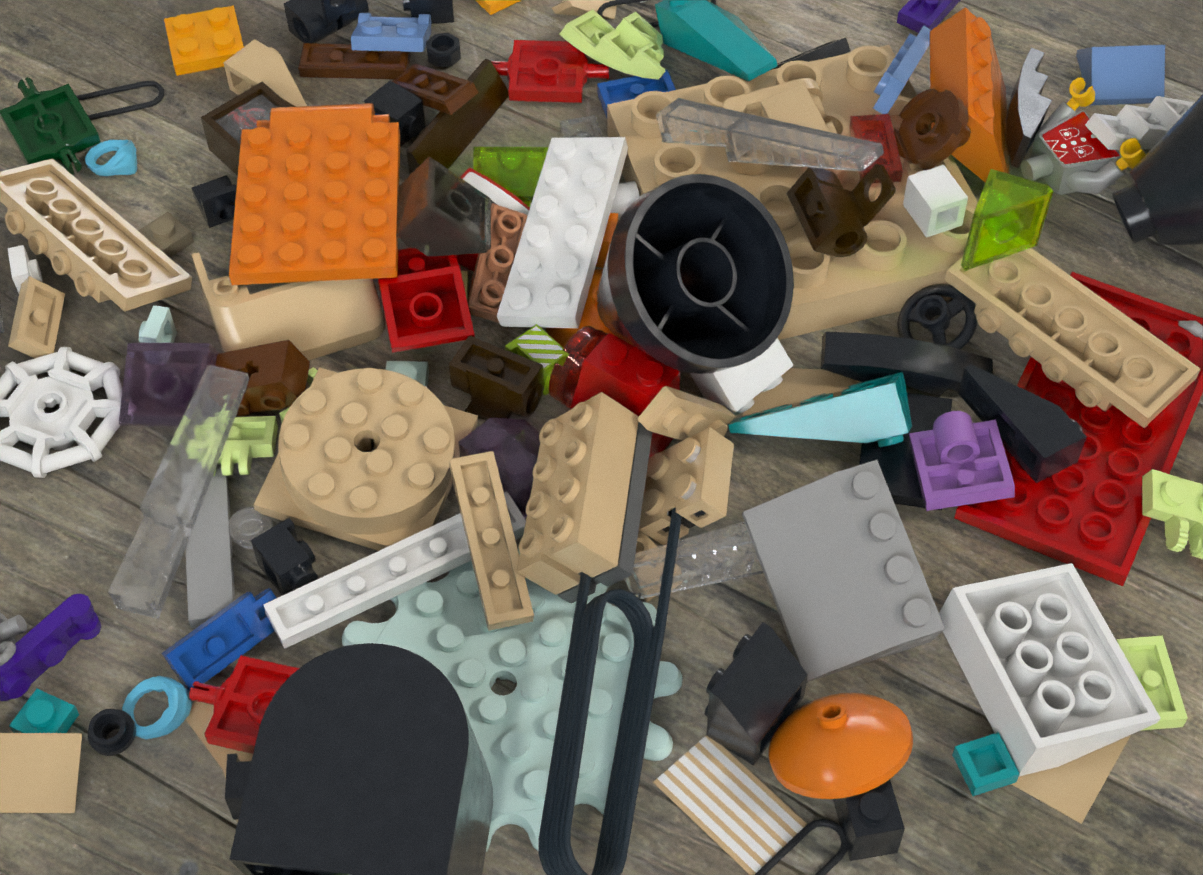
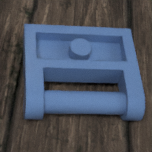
(391, 33)

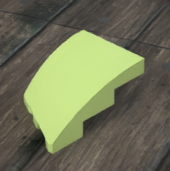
(629, 48)

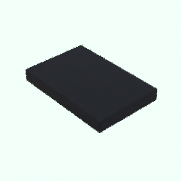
(897, 459)

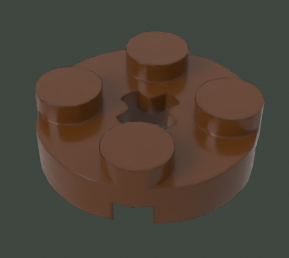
(949, 132)

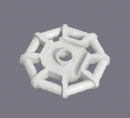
(69, 422)

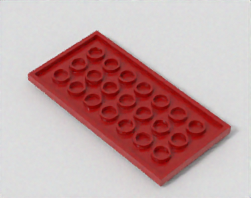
(1095, 506)

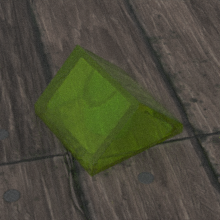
(512, 168)
(1006, 218)

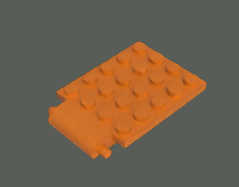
(317, 196)

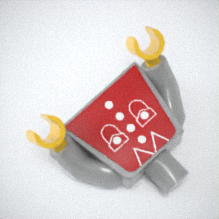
(1071, 155)

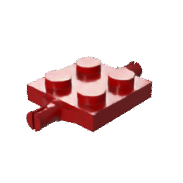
(548, 71)
(241, 702)

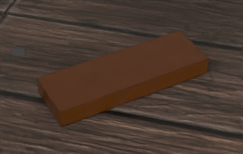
(342, 62)
(437, 88)

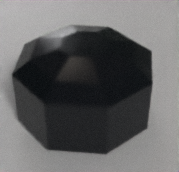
(443, 50)

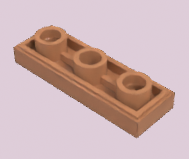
(490, 275)

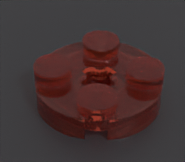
(565, 378)

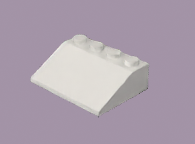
(1044, 666)

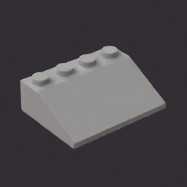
(843, 572)

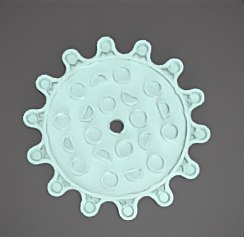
(518, 730)

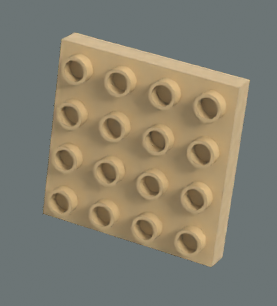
(826, 287)

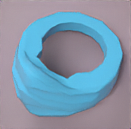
(122, 163)
(172, 717)

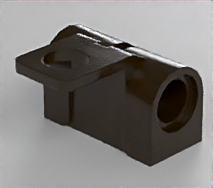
(834, 215)
(496, 380)

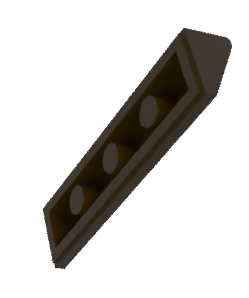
(451, 134)

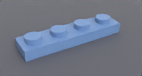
(901, 70)

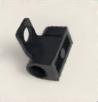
(320, 18)

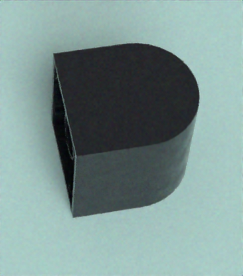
(365, 773)

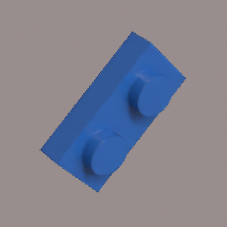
(630, 88)

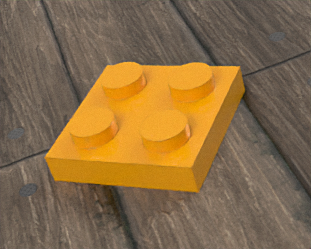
(203, 39)

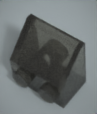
(442, 213)

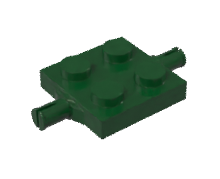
(49, 125)

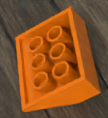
(968, 66)

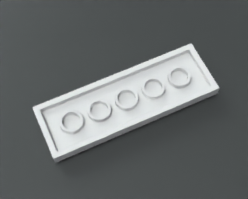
(563, 233)

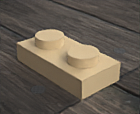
(36, 318)

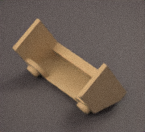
(311, 314)

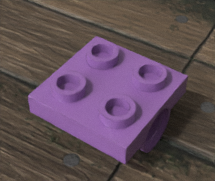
(961, 462)

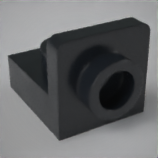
(216, 200)

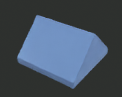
(1123, 73)

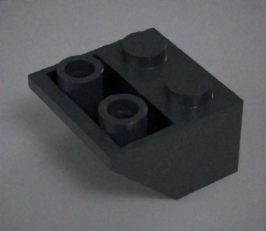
(754, 694)

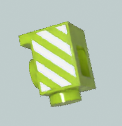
(540, 348)

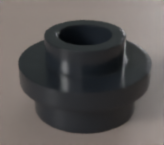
(103, 724)

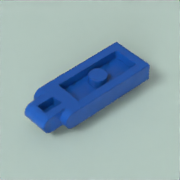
(221, 639)

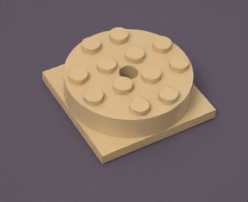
(357, 495)

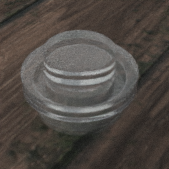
(247, 525)

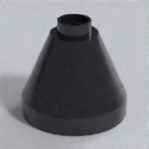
(1168, 186)
(697, 275)

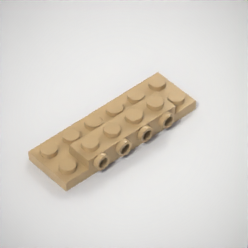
(87, 238)
(1074, 334)

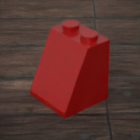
(627, 378)

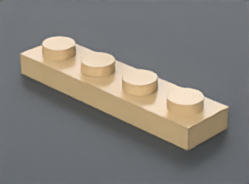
(491, 540)

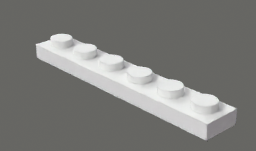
(375, 579)

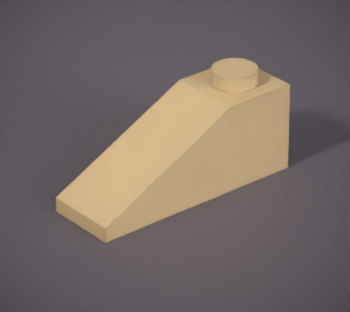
(259, 64)

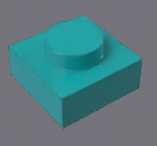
(44, 715)
(985, 764)

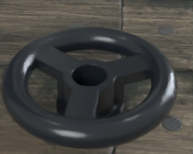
(927, 304)

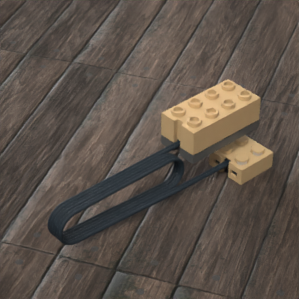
(582, 530)

